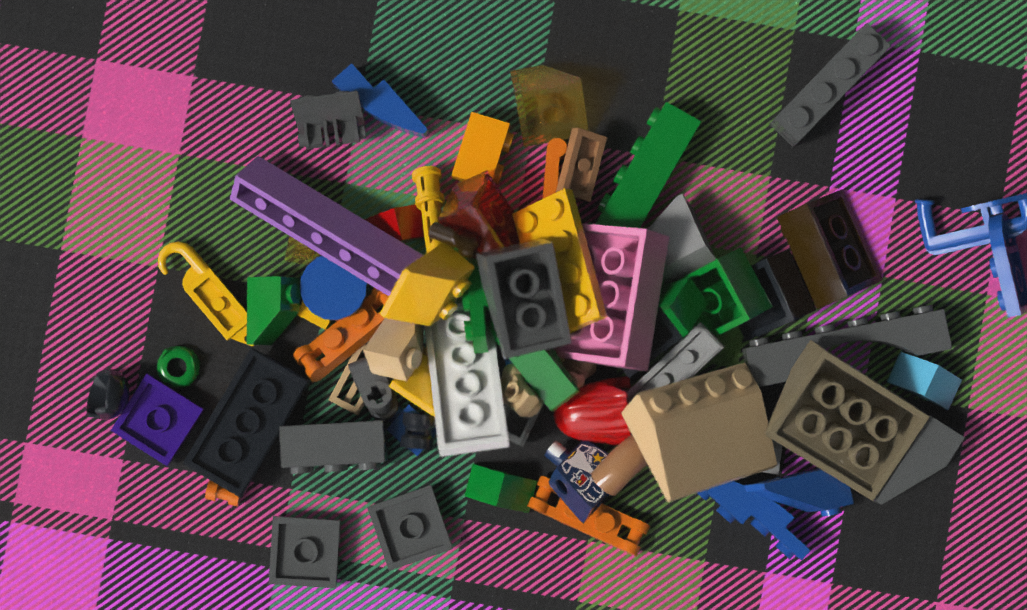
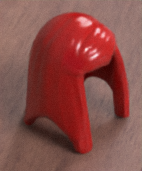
(596, 412)

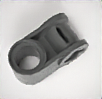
(373, 388)

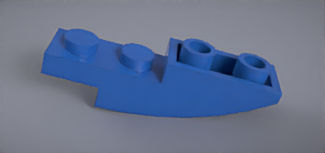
(767, 515)

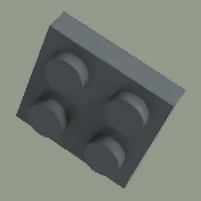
(410, 527)
(304, 551)

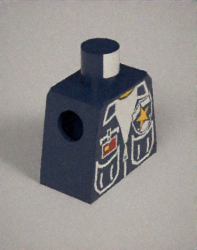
(573, 477)

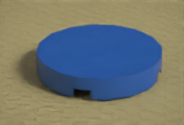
(331, 290)

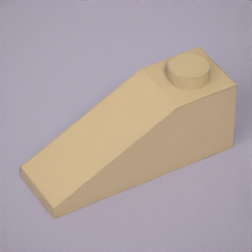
(395, 349)

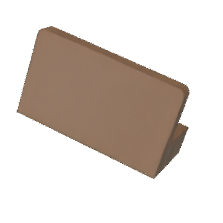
(582, 163)

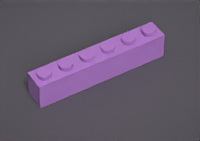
(322, 224)

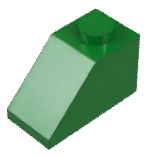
(270, 307)

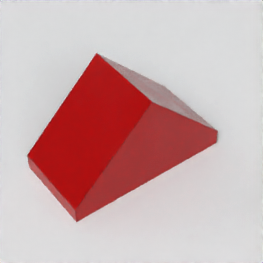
(400, 222)

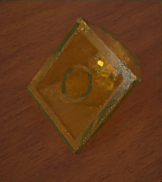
(547, 104)

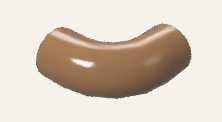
(619, 467)

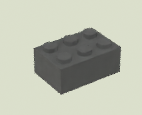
(334, 446)

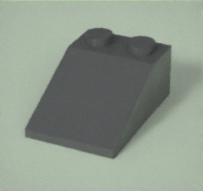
(524, 297)

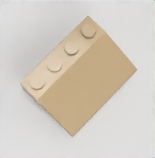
(702, 431)

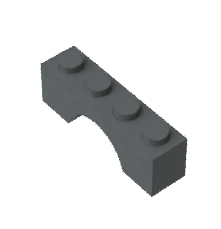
(830, 84)

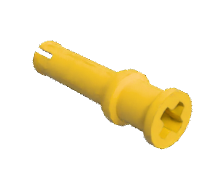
(428, 199)

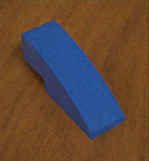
(380, 102)

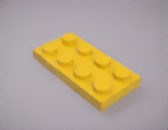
(559, 221)

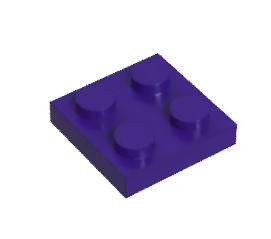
(157, 419)

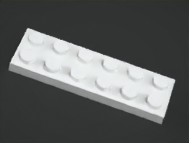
(464, 388)

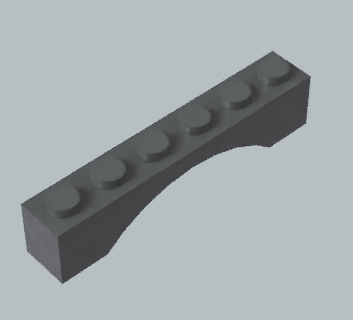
(914, 334)

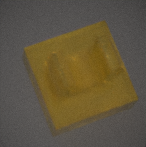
(299, 253)

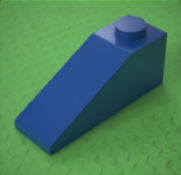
(805, 491)

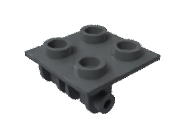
(329, 115)

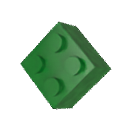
(731, 292)

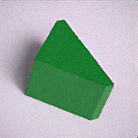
(682, 304)
(500, 488)

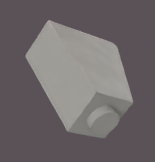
(687, 243)

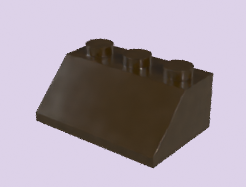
(829, 248)

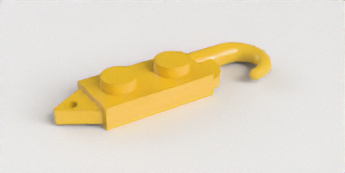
(209, 292)

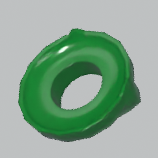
(192, 363)

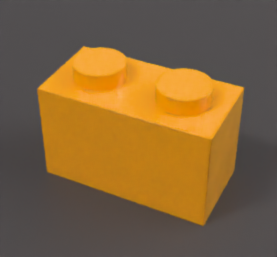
(482, 148)

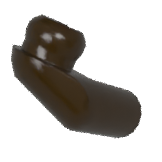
(464, 241)

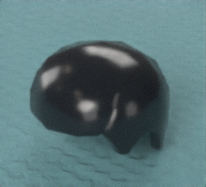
(108, 395)

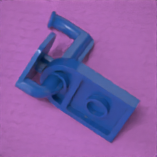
(997, 231)

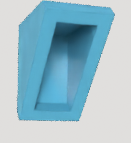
(924, 380)

